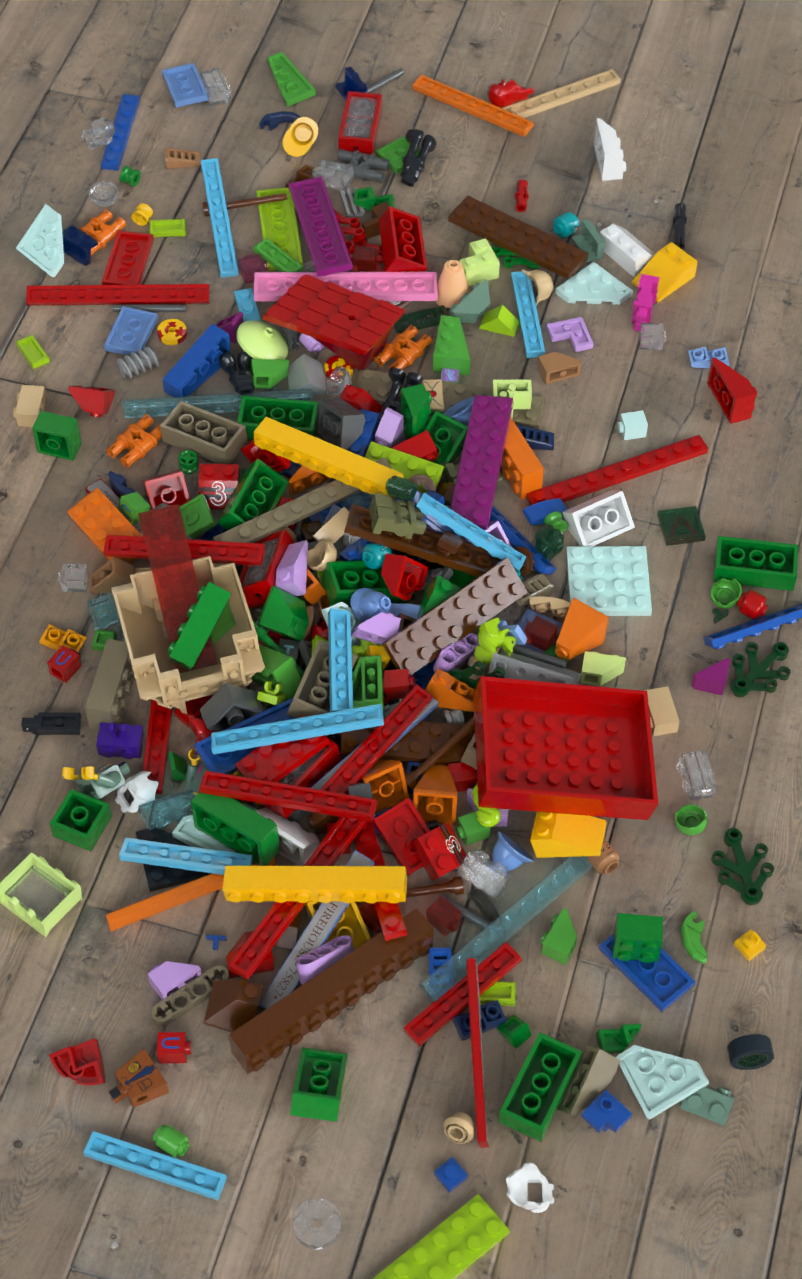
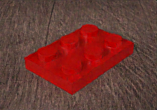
(399, 829)

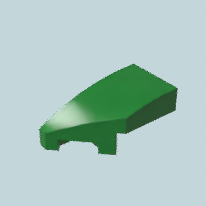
(616, 1040)

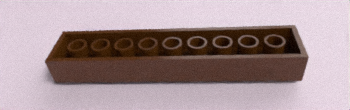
(329, 993)

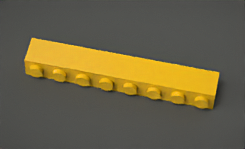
(323, 457)
(315, 883)

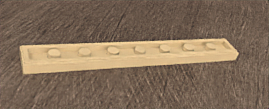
(564, 94)

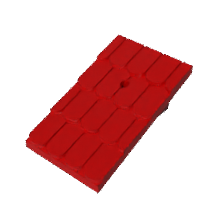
(338, 318)

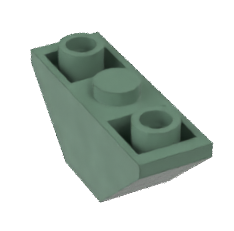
(472, 305)

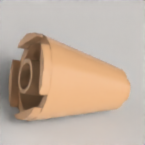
(451, 284)

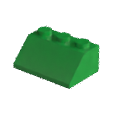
(415, 409)

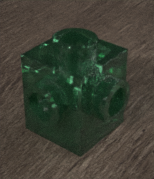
(549, 542)

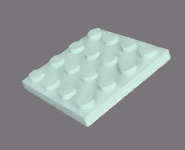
(610, 579)

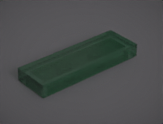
(421, 319)

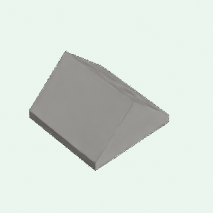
(307, 374)

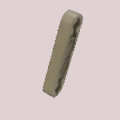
(187, 992)

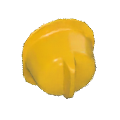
(300, 136)

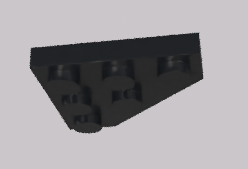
(164, 877)

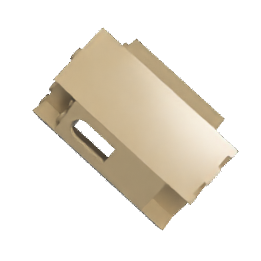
(147, 647)

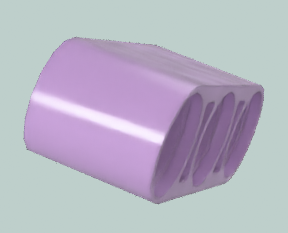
(456, 655)
(324, 956)

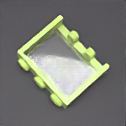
(39, 893)

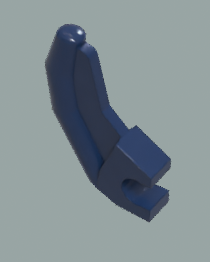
(276, 118)

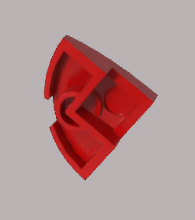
(80, 1063)

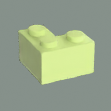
(481, 263)
(517, 389)

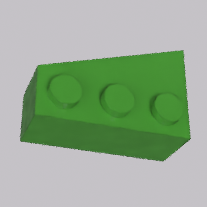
(451, 346)
(278, 669)
(368, 682)

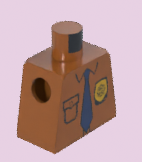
(139, 1081)

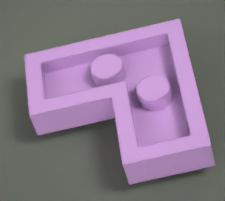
(571, 329)

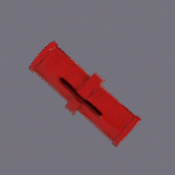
(521, 196)

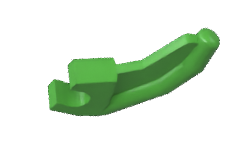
(691, 935)

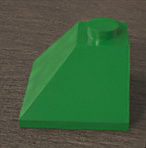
(284, 615)

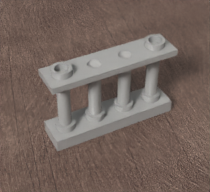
(530, 669)

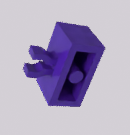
(120, 740)

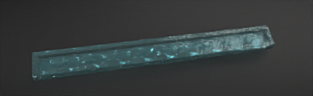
(210, 403)
(505, 926)

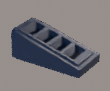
(529, 432)

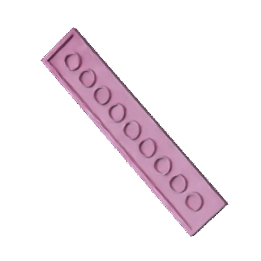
(378, 285)

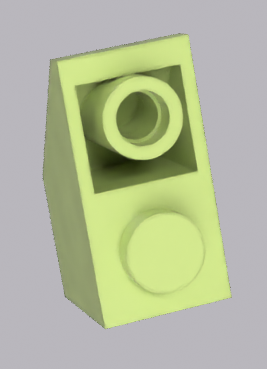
(601, 668)

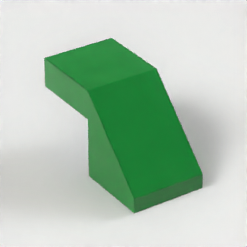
(366, 198)

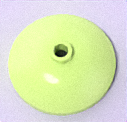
(261, 340)

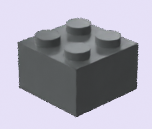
(229, 707)

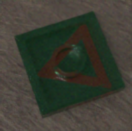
(681, 525)

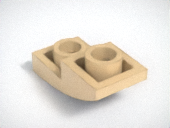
(333, 528)
(543, 604)

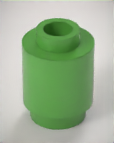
(171, 1140)

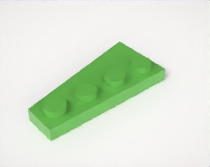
(290, 81)

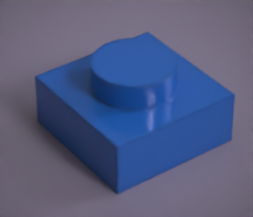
(450, 1174)

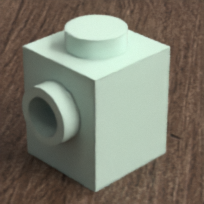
(633, 425)

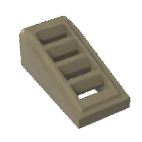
(535, 587)

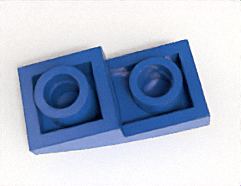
(537, 512)

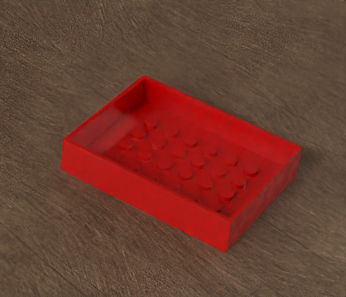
(564, 749)

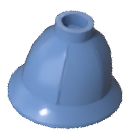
(461, 411)
(369, 603)
(509, 853)

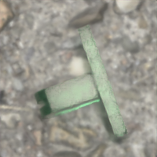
(719, 615)

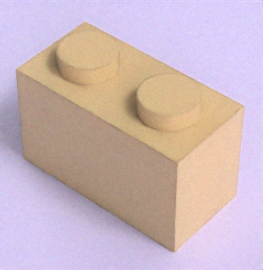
(29, 404)
(662, 712)

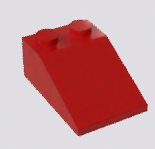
(731, 391)

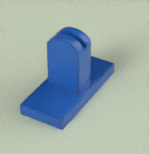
(216, 939)

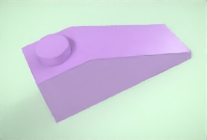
(292, 569)

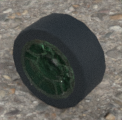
(750, 1052)

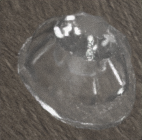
(103, 193)
(338, 381)

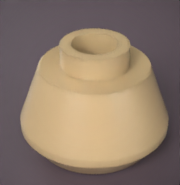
(459, 1128)

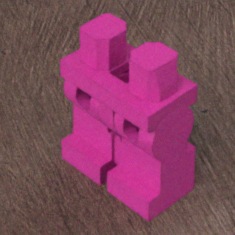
(646, 297)

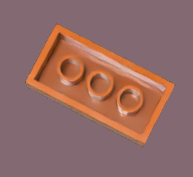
(520, 464)
(98, 518)

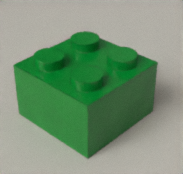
(57, 435)
(80, 820)
(637, 937)

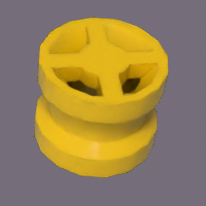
(142, 214)

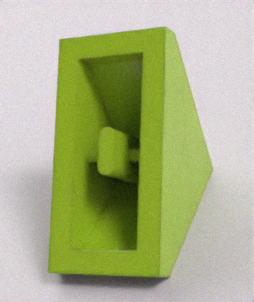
(500, 321)

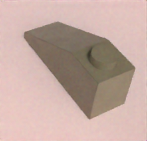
(590, 1078)

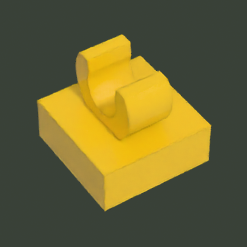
(750, 944)

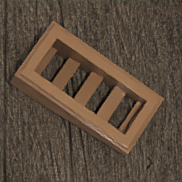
(178, 158)

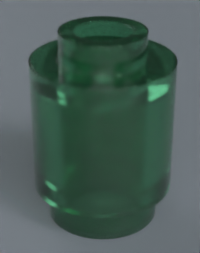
(401, 488)

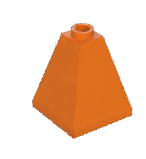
(581, 631)
(386, 783)
(436, 796)

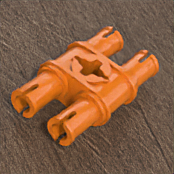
(101, 231)
(403, 349)
(136, 441)

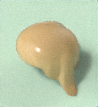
(543, 283)
(321, 554)

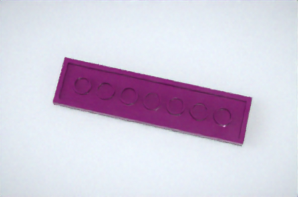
(320, 227)
(482, 458)

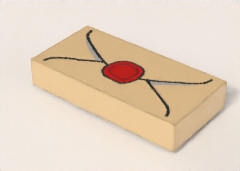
(436, 392)

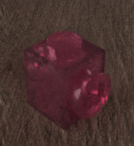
(249, 265)

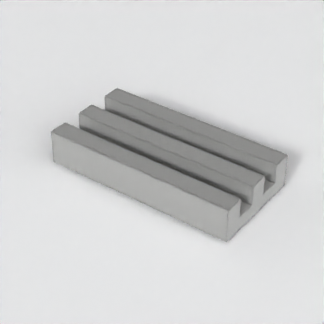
(349, 193)

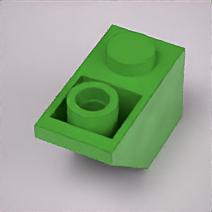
(268, 372)
(561, 939)

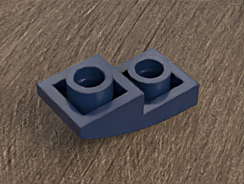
(119, 484)
(490, 1018)

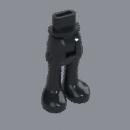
(412, 165)
(398, 378)
(241, 380)

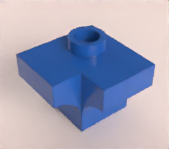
(606, 1113)

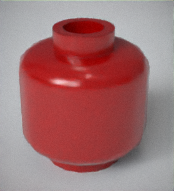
(752, 604)

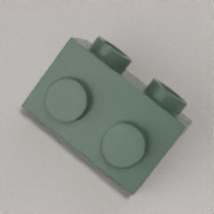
(590, 241)
(710, 1103)

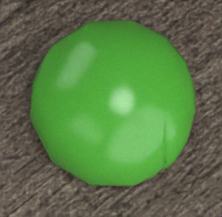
(726, 593)
(691, 820)

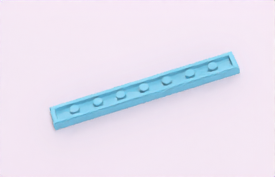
(219, 218)
(297, 729)

